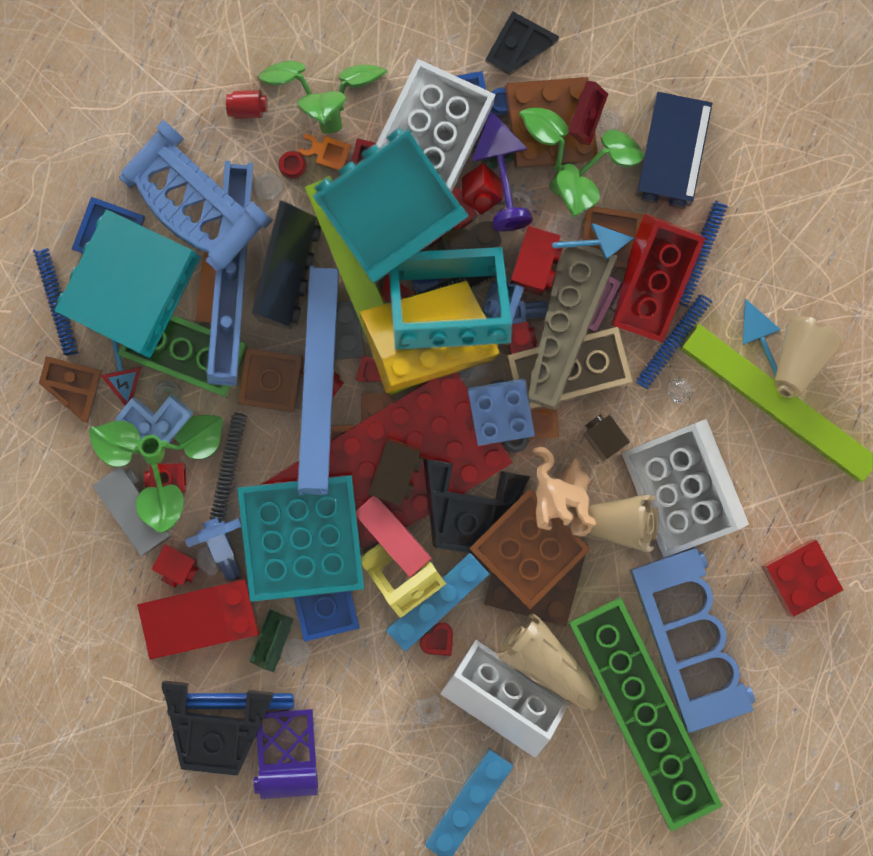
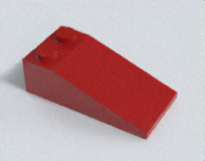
(656, 277)
(198, 619)

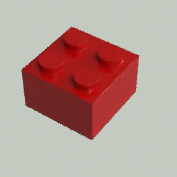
(535, 261)
(802, 578)

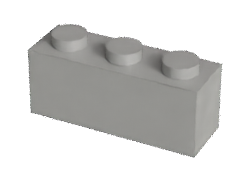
(119, 495)

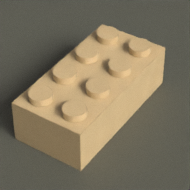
(598, 366)

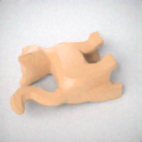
(562, 497)

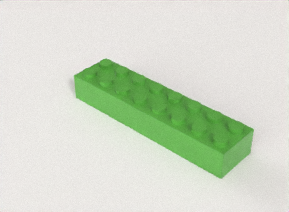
(645, 714)

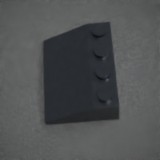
(286, 266)

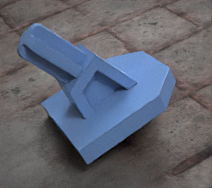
(518, 309)
(219, 544)

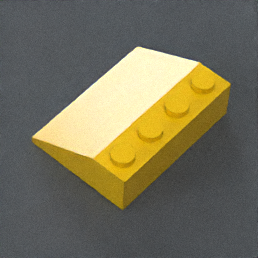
(414, 366)

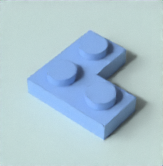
(163, 423)

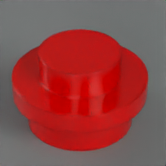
(292, 165)

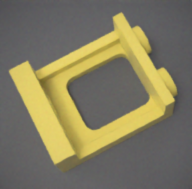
(408, 594)

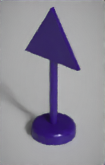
(497, 142)

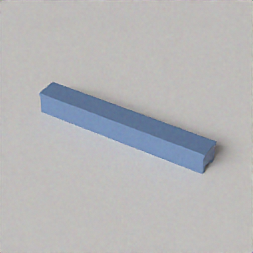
(229, 290)
(318, 381)

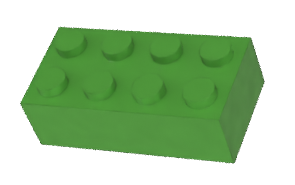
(183, 354)

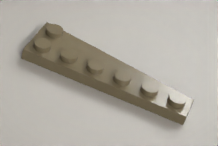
(573, 303)

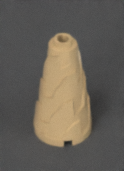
(547, 662)

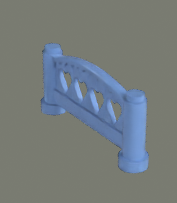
(237, 224)

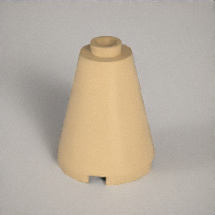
(804, 354)
(626, 522)

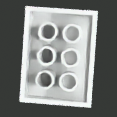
(442, 116)
(689, 487)

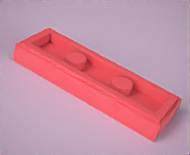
(393, 536)

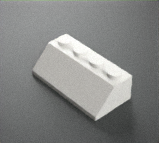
(505, 699)

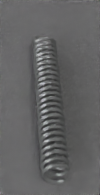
(230, 454)

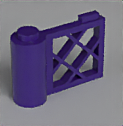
(291, 778)

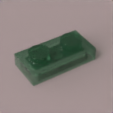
(271, 640)

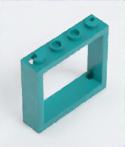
(455, 332)

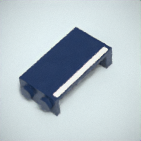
(674, 150)

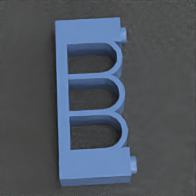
(712, 707)

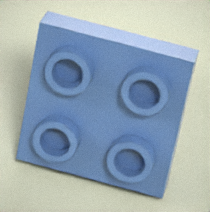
(501, 411)

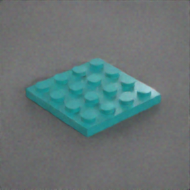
(300, 541)

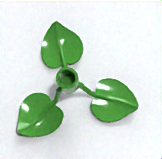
(323, 106)
(577, 191)
(120, 439)

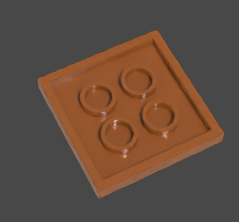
(559, 97)
(527, 556)

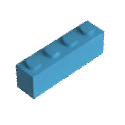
(418, 621)
(469, 803)

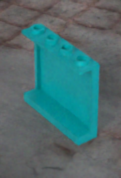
(389, 204)
(127, 283)

